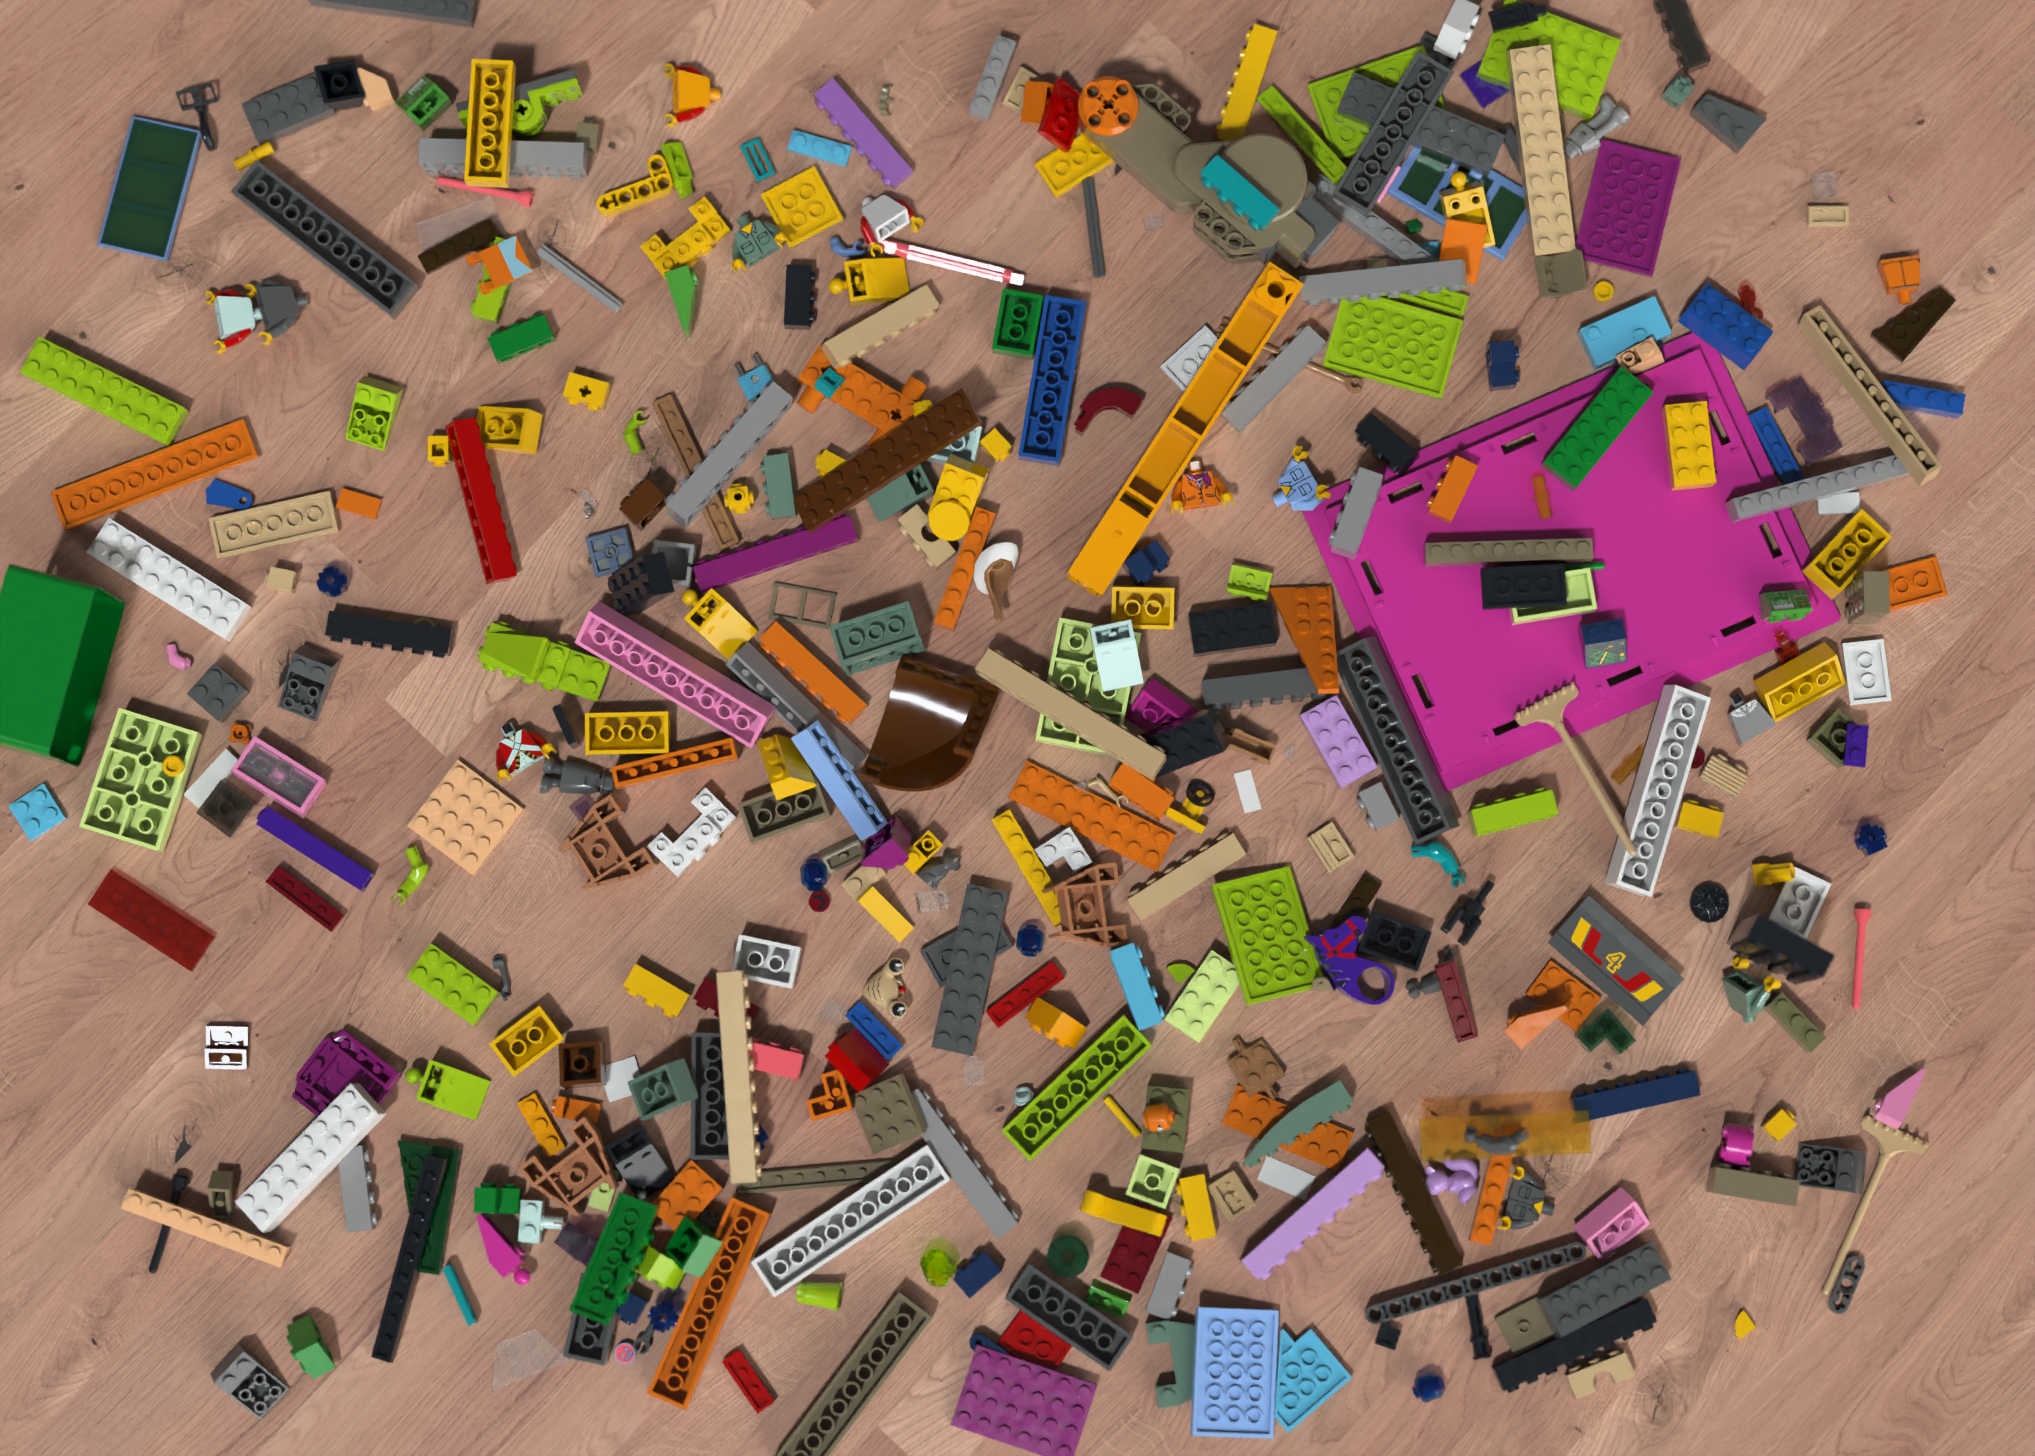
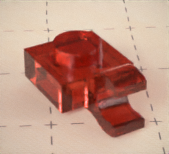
(1748, 300)
(1786, 650)

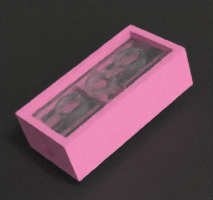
(278, 777)

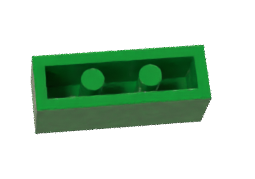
(521, 338)

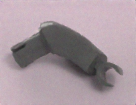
(1430, 984)
(1496, 1145)

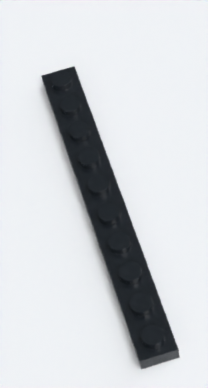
(409, 1258)

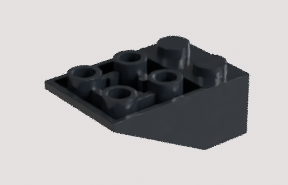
(640, 1162)

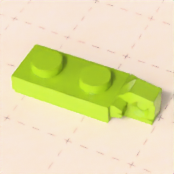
(678, 168)

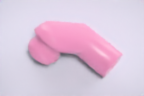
(175, 659)

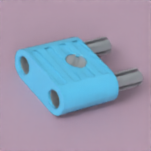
(755, 380)

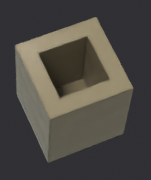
(589, 134)

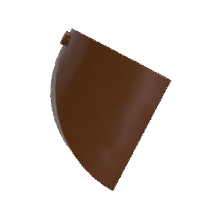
(928, 728)

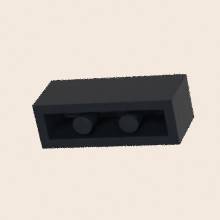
(799, 297)
(1385, 445)

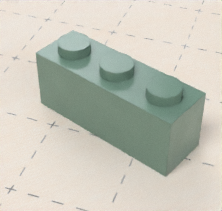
(778, 486)

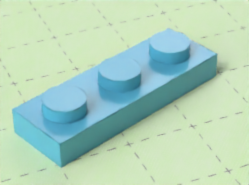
(819, 148)

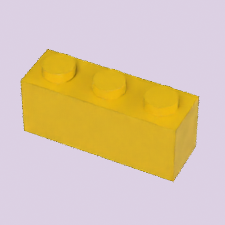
(656, 991)
(1196, 1207)

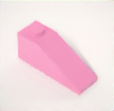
(1895, 1104)

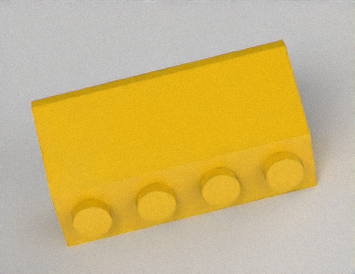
(1799, 682)
(627, 733)

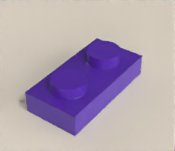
(1855, 745)

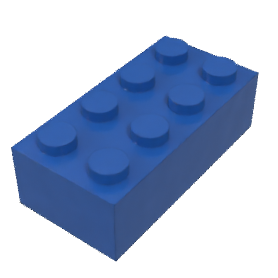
(1725, 326)

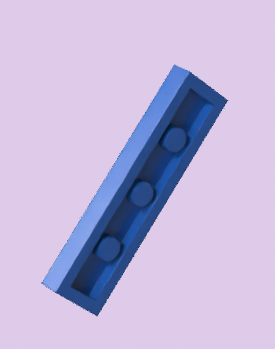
(1775, 446)

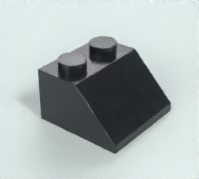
(340, 85)

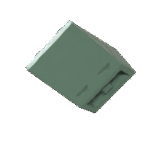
(901, 494)

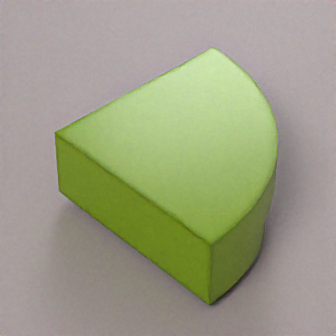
(1180, 971)

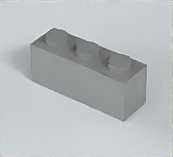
(1169, 1286)

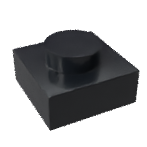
(1387, 1337)

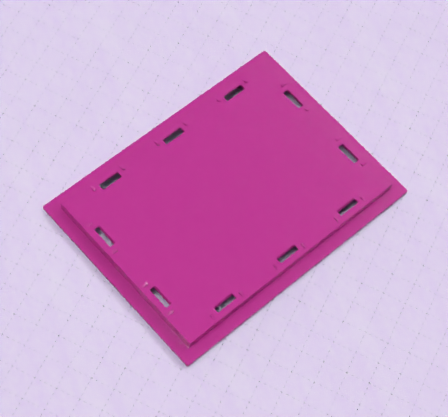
(1668, 557)

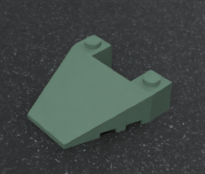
(1182, 1349)

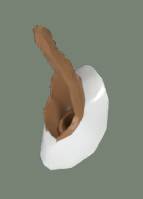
(994, 572)

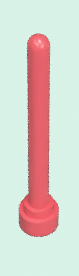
(524, 197)
(1862, 916)

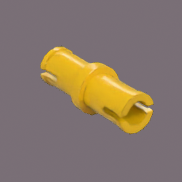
(253, 155)

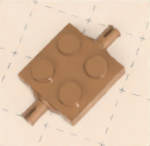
(1255, 1068)

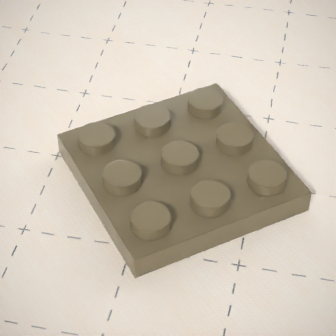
(888, 1113)

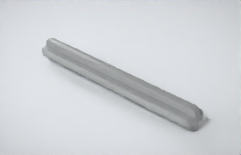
(579, 278)

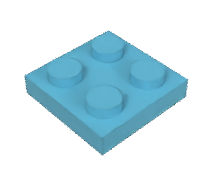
(37, 812)

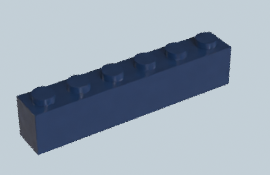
(1637, 1096)

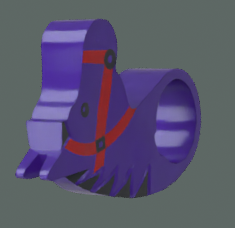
(1338, 961)

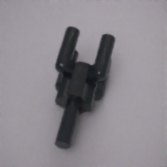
(1468, 915)

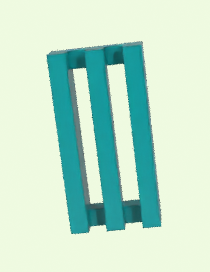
(764, 175)

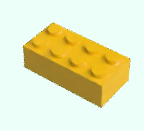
(1688, 445)
(1846, 554)

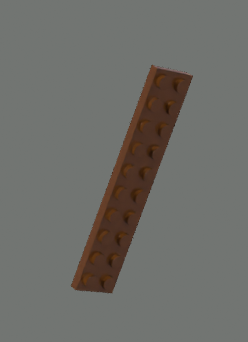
(886, 460)

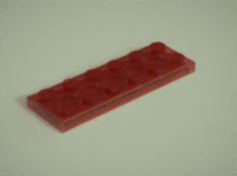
(151, 920)

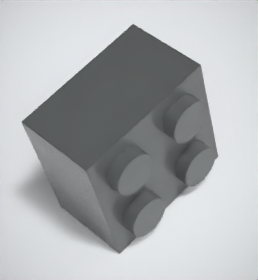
(218, 693)

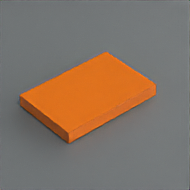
(1464, 241)
(1915, 583)

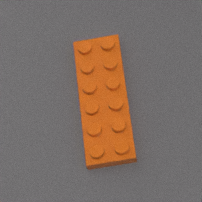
(1259, 1114)

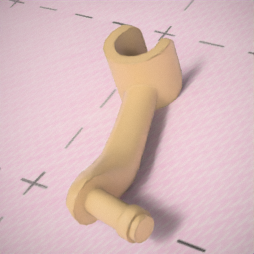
(1107, 790)

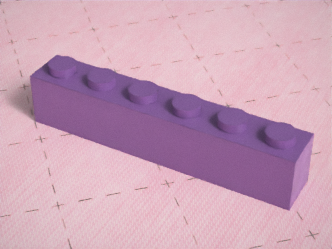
(863, 134)

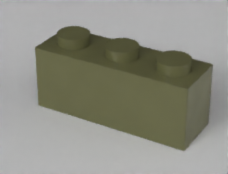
(1794, 1022)

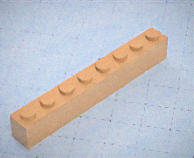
(205, 1227)

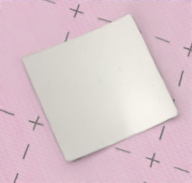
(617, 1077)

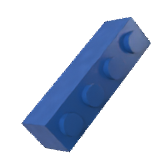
(1925, 399)

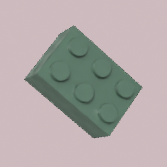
(663, 1089)

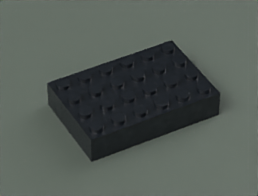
(1780, 950)

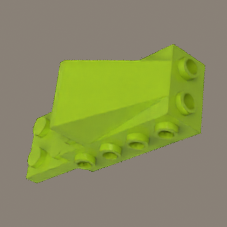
(542, 662)

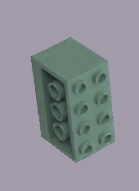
(877, 638)

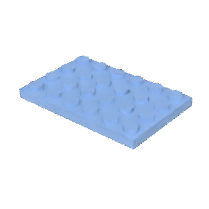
(1234, 1372)

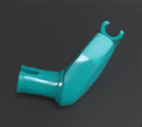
(1440, 853)

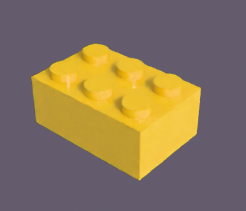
(960, 482)

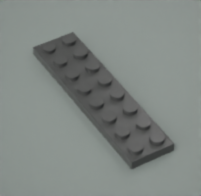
(969, 969)

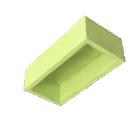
(1579, 600)
(1203, 997)

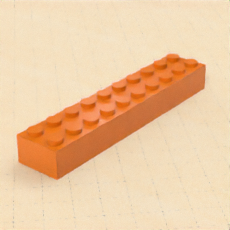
(708, 1305)

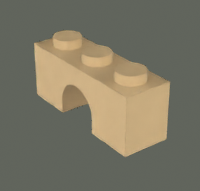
(936, 552)
(1581, 1379)

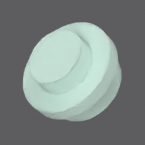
(1023, 1096)

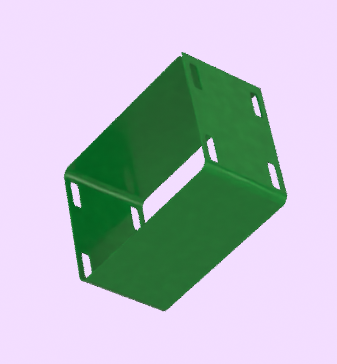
(52, 661)

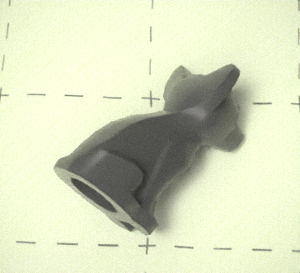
(934, 872)

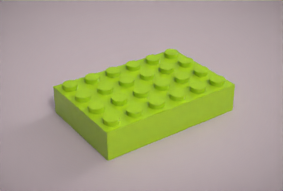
(1578, 55)

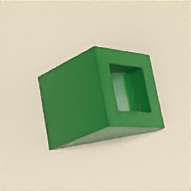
(1413, 226)

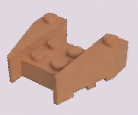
(601, 852)
(1083, 909)
(575, 1174)

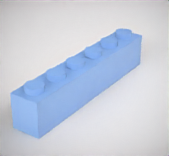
(839, 780)

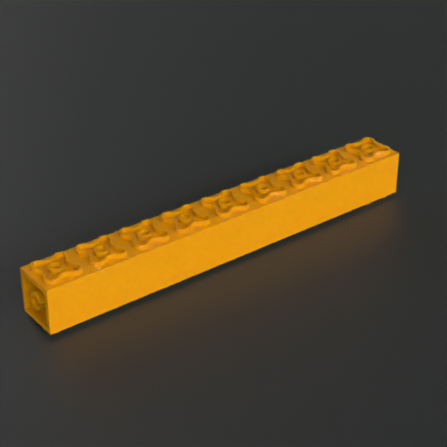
(1183, 430)

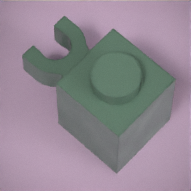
(1678, 91)

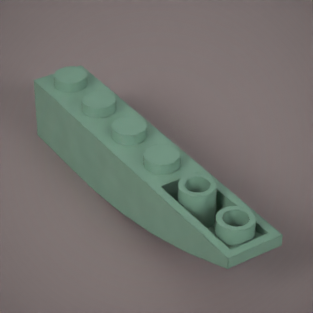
(1301, 1119)

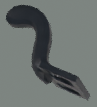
(200, 107)

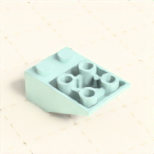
(1116, 655)

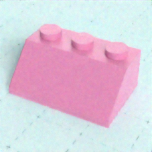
(1611, 1224)

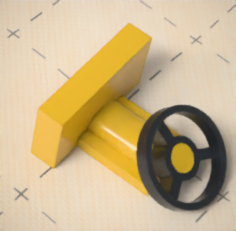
(1192, 807)

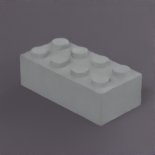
(1356, 514)

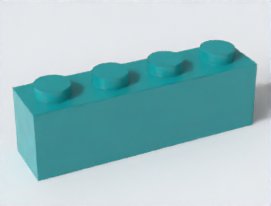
(1239, 193)

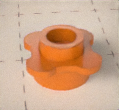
(235, 737)

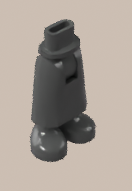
(574, 778)

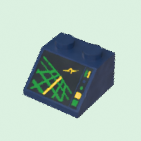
(1603, 643)

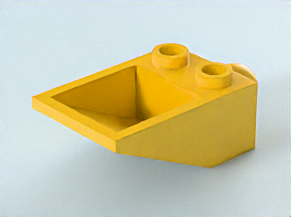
(1467, 208)
(877, 282)
(721, 625)

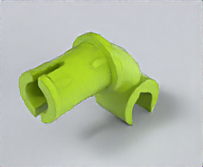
(630, 434)

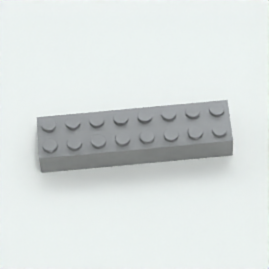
(526, 158)
(728, 454)

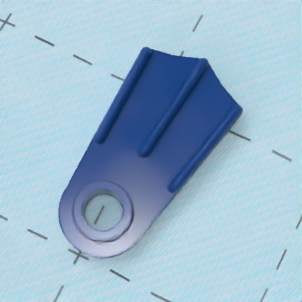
(227, 496)

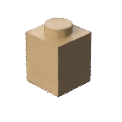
(281, 580)

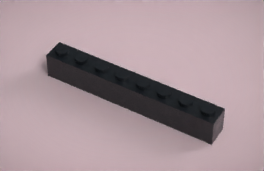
(1582, 1341)

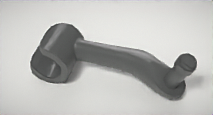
(499, 962)

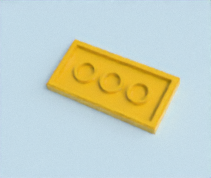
(1068, 169)

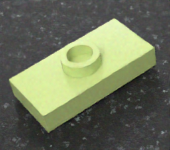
(603, 1195)

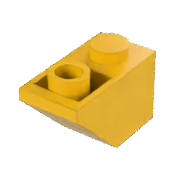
(922, 852)

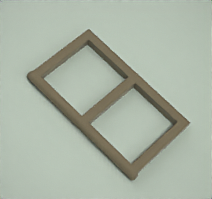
(799, 620)

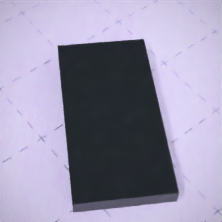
(1523, 586)

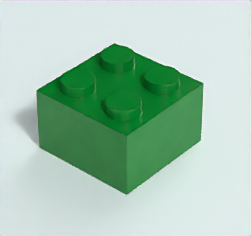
(692, 1246)

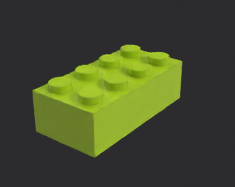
(1512, 813)
(453, 984)

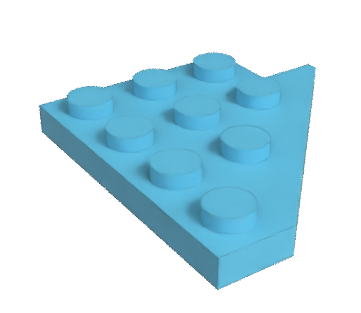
(1304, 1377)

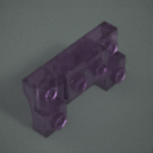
(1810, 417)

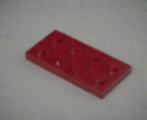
(1133, 1254)

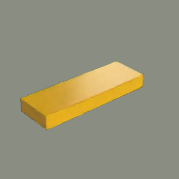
(885, 913)

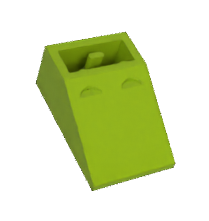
(373, 412)

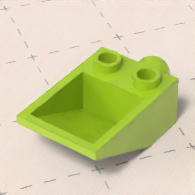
(453, 1090)

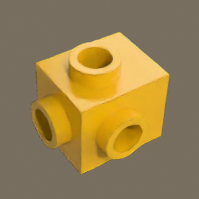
(742, 505)

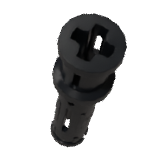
(1478, 1338)

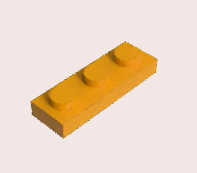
(541, 1125)

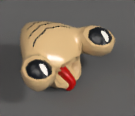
(886, 990)

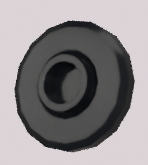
(1709, 903)

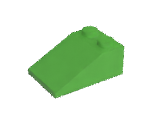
(683, 290)

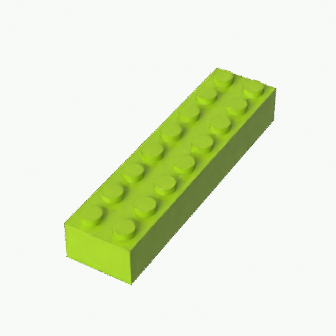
(104, 392)
(1076, 1088)

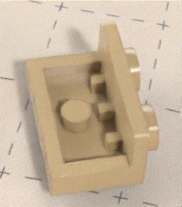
(1231, 1195)

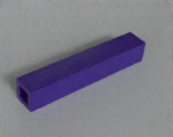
(314, 848)

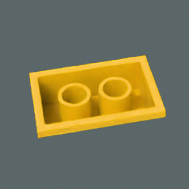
(1145, 605)
(785, 766)
(527, 1040)

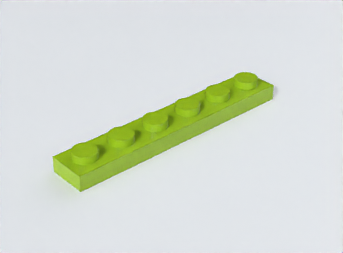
(1302, 134)

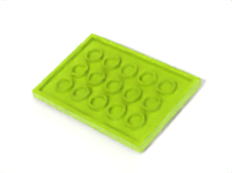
(1344, 135)
(1394, 345)
(1266, 935)

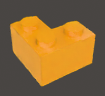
(1055, 1024)

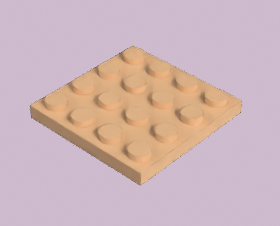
(465, 817)

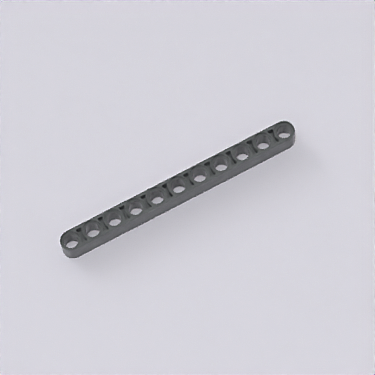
(1485, 1282)

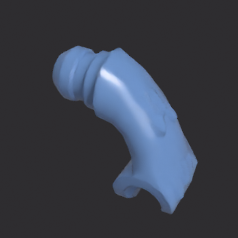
(839, 249)

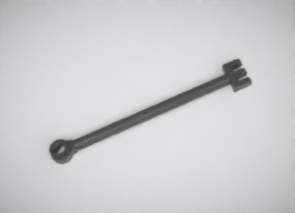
(671, 1292)

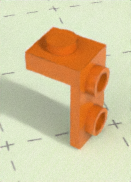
(575, 1109)

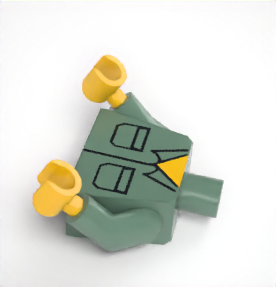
(755, 242)
(1745, 993)

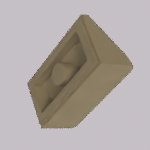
(841, 854)

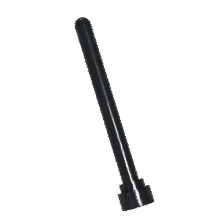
(179, 1184)

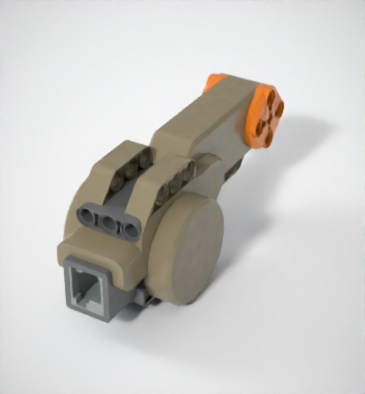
(1169, 166)

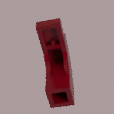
(1107, 399)

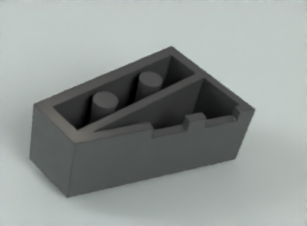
(1727, 121)

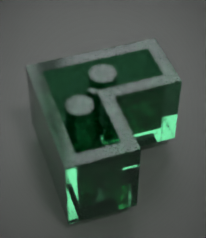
(1608, 1029)

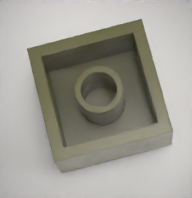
(1830, 737)

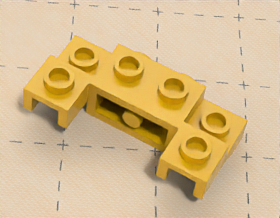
(691, 244)

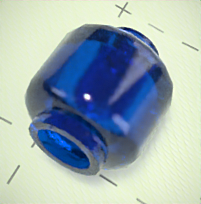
(813, 875)
(1030, 941)
(1428, 1387)

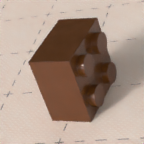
(643, 504)
(582, 1064)

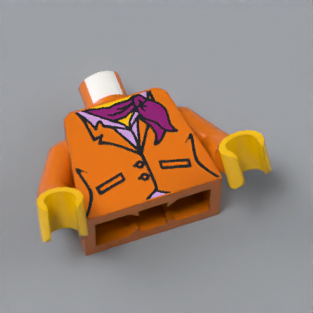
(1199, 490)

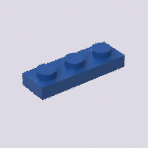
(874, 1030)

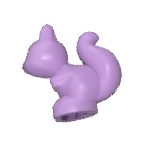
(1460, 1182)

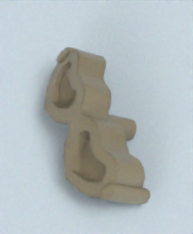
(883, 100)

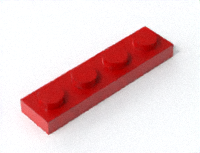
(1025, 994)

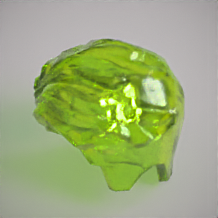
(937, 1267)

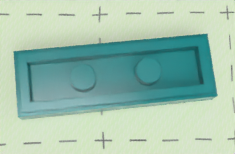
(460, 1295)

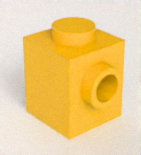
(827, 463)

